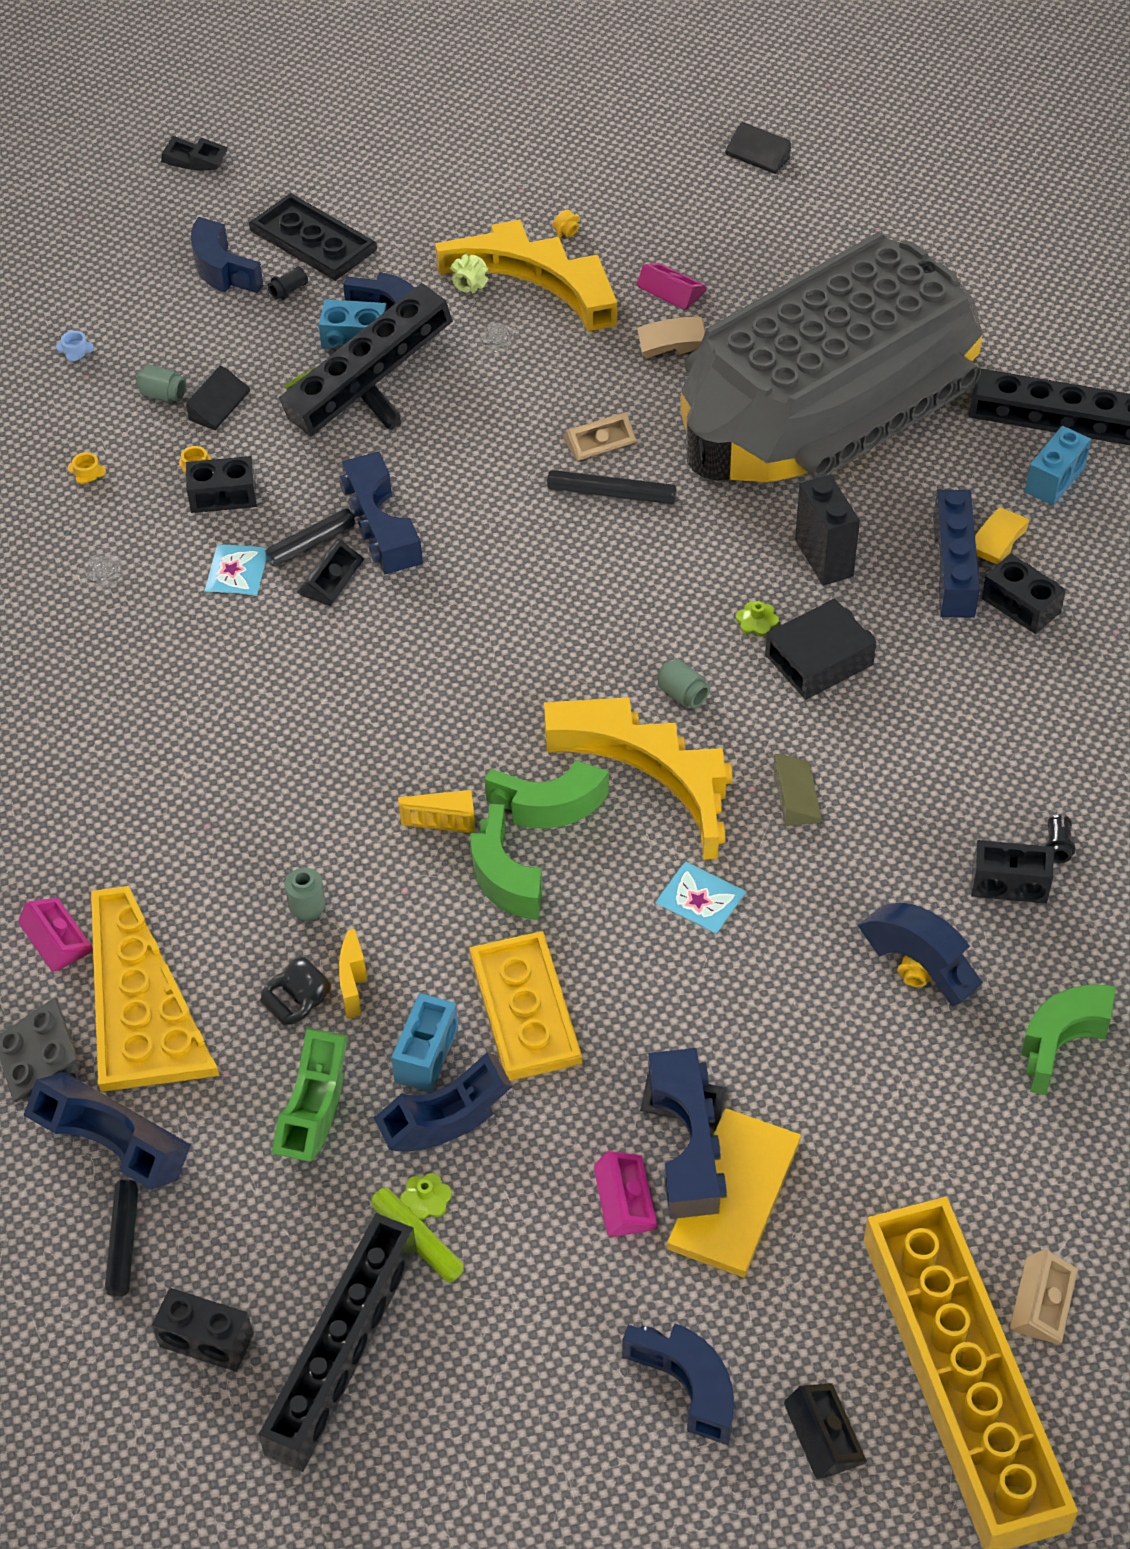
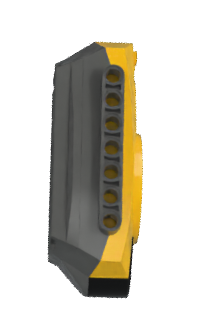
(829, 365)

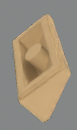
(600, 436)
(1044, 1297)

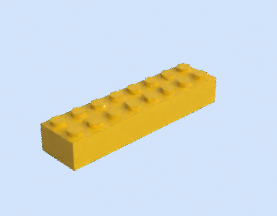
(969, 1377)

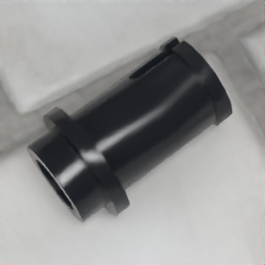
(282, 286)
(1060, 838)

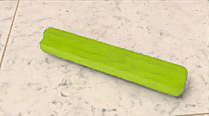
(427, 1243)

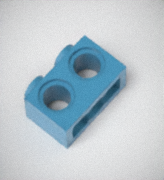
(345, 319)
(1057, 465)
(425, 1042)

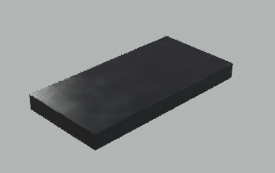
(313, 236)

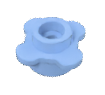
(74, 345)

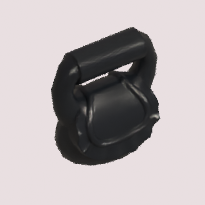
(303, 984)

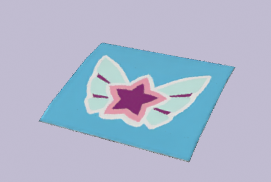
(236, 569)
(700, 897)

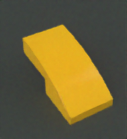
(998, 535)
(351, 971)

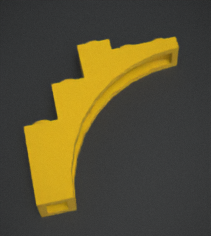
(543, 262)

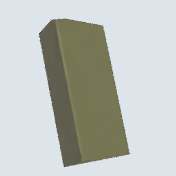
(796, 790)

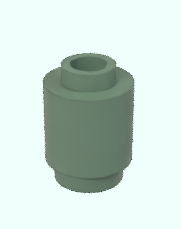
(161, 383)
(683, 683)
(305, 894)

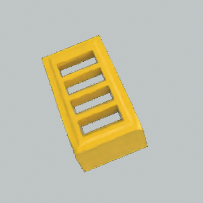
(439, 811)

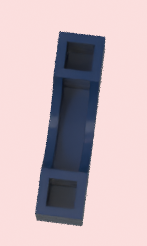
(391, 538)
(958, 554)
(74, 1108)
(691, 1178)

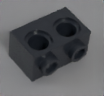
(221, 484)
(1023, 594)
(1012, 871)
(203, 1329)

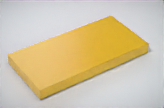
(525, 1006)
(754, 1168)

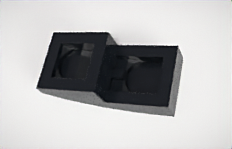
(199, 156)

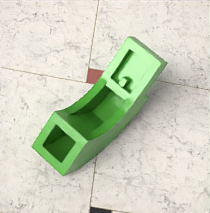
(550, 802)
(500, 878)
(1064, 1017)
(315, 1097)

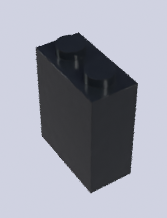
(827, 529)
(820, 648)

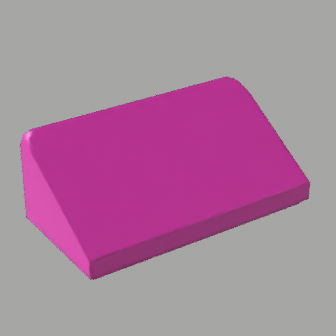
(670, 285)
(53, 933)
(624, 1194)

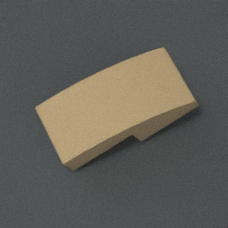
(677, 333)

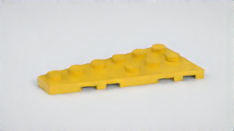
(140, 1012)

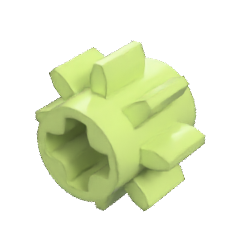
(469, 273)

